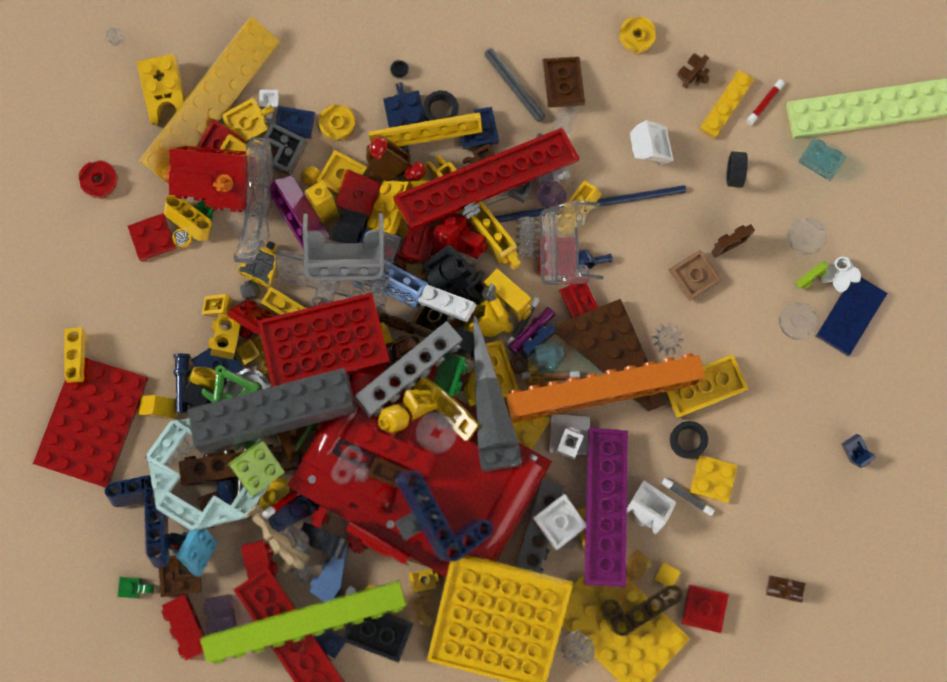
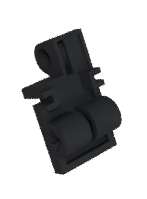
(454, 273)

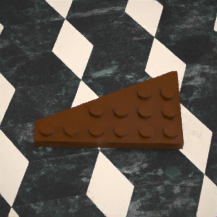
(608, 342)

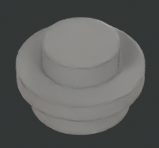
(471, 210)

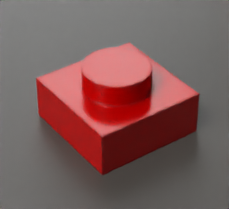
(355, 545)

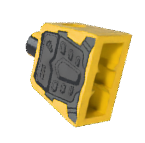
(263, 268)

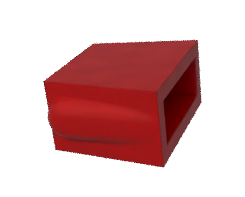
(448, 232)

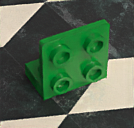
(450, 373)

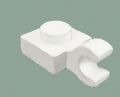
(265, 99)
(562, 174)

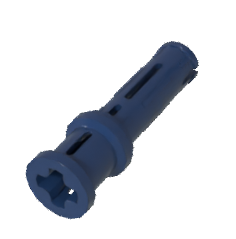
(181, 373)

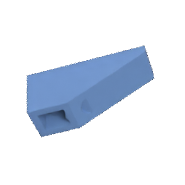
(331, 579)

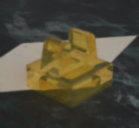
(416, 270)

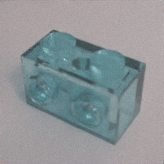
(822, 159)
(548, 356)

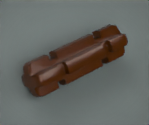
(395, 322)

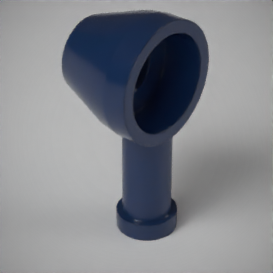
(590, 261)

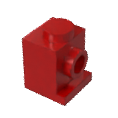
(471, 243)

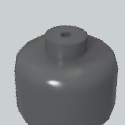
(250, 290)

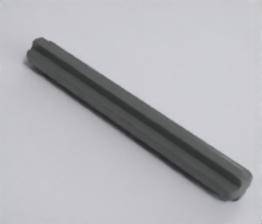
(514, 84)

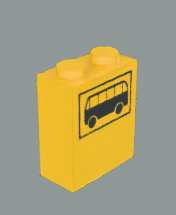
(510, 295)

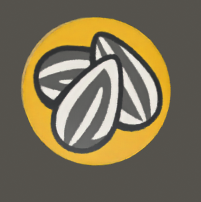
(181, 238)

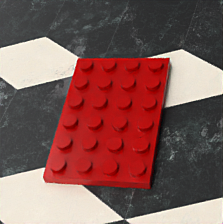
(324, 340)
(91, 423)

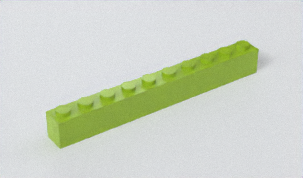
(303, 621)

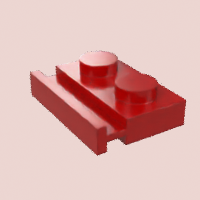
(419, 243)
(578, 299)

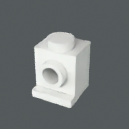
(570, 451)

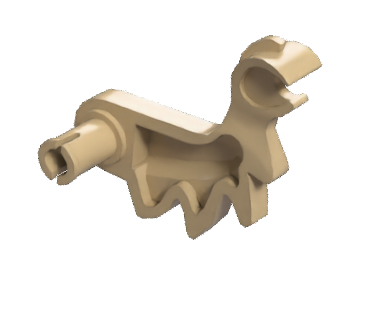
(279, 543)

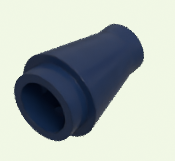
(226, 491)

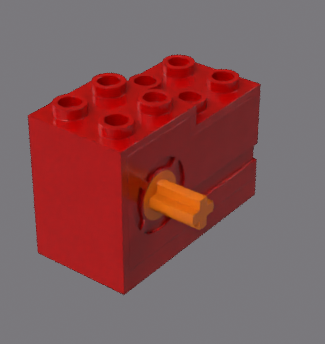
(209, 175)

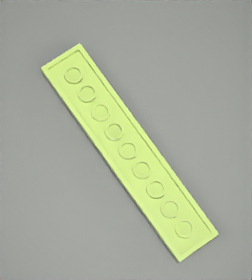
(868, 108)

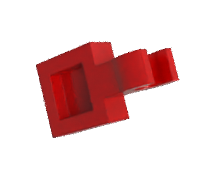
(320, 517)

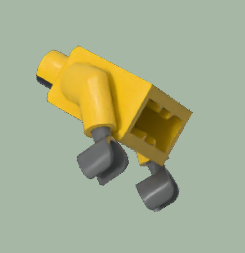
(490, 315)

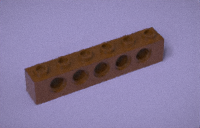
(189, 466)

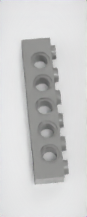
(444, 334)

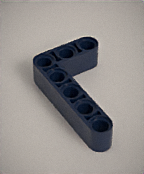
(138, 491)
(438, 521)

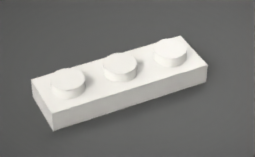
(447, 303)

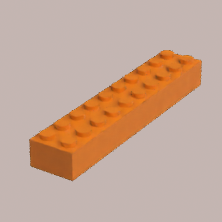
(604, 388)

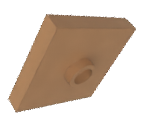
(695, 275)

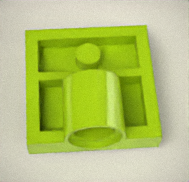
(256, 468)

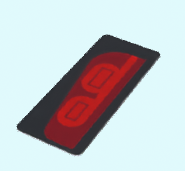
(341, 445)

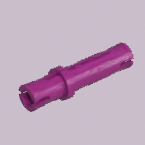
(531, 330)

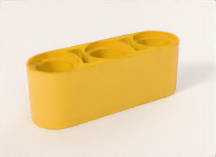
(187, 218)

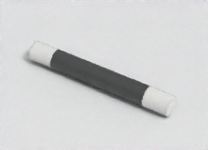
(521, 325)
(687, 496)

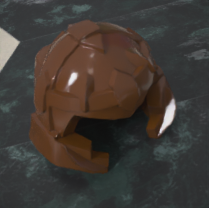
(401, 347)

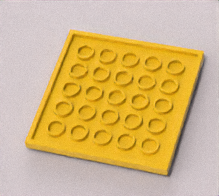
(499, 620)

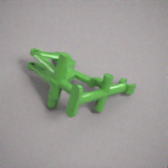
(218, 392)

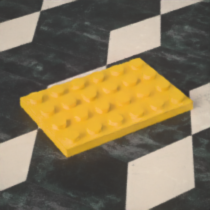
(627, 657)

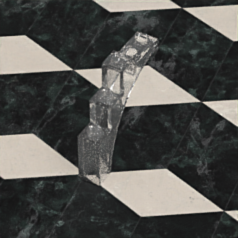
(259, 202)

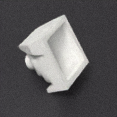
(651, 142)
(651, 507)

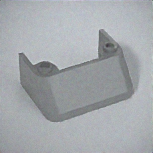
(343, 260)

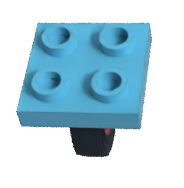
(193, 549)

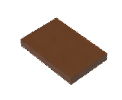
(563, 82)

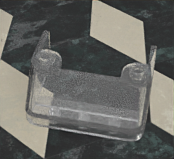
(560, 243)

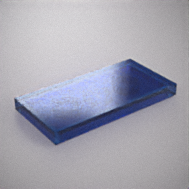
(851, 316)

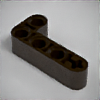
(644, 607)

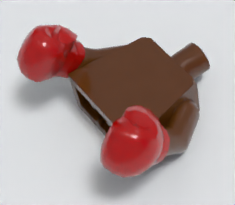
(391, 162)

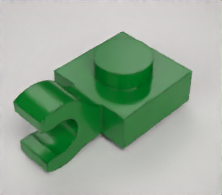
(132, 587)

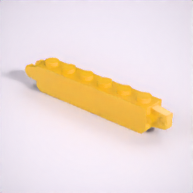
(484, 223)

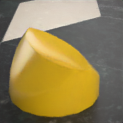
(203, 377)

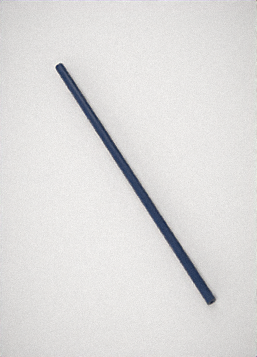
(603, 202)

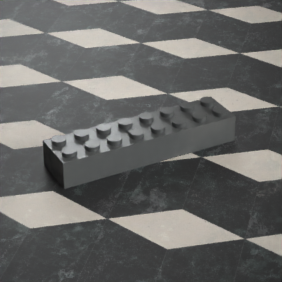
(271, 410)

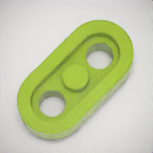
(806, 281)

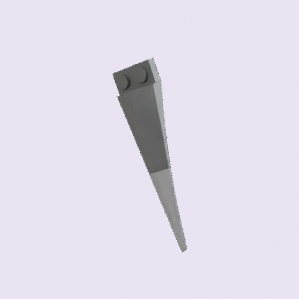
(496, 435)

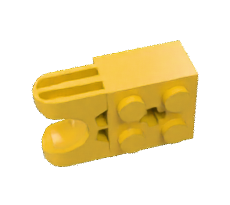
(164, 92)

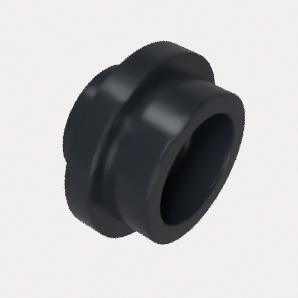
(399, 69)

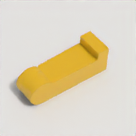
(74, 354)

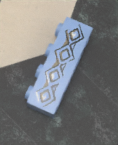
(405, 286)

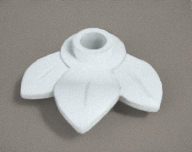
(842, 277)

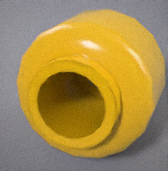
(393, 418)

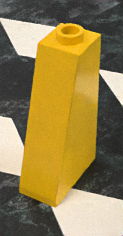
(322, 202)

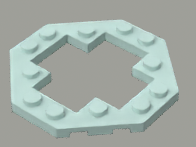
(164, 480)

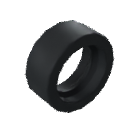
(439, 95)
(737, 169)
(703, 439)

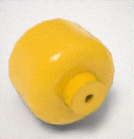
(310, 175)

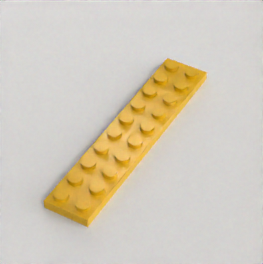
(212, 94)

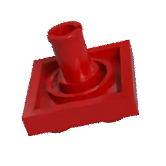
(247, 314)

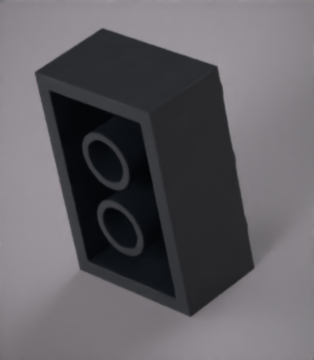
(381, 636)

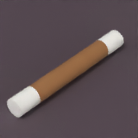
(555, 375)

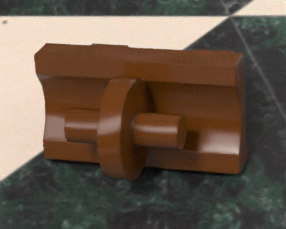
(688, 76)
(785, 589)

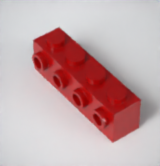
(395, 451)

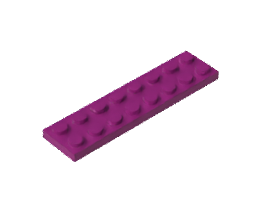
(606, 508)

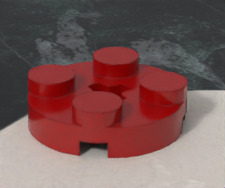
(100, 189)

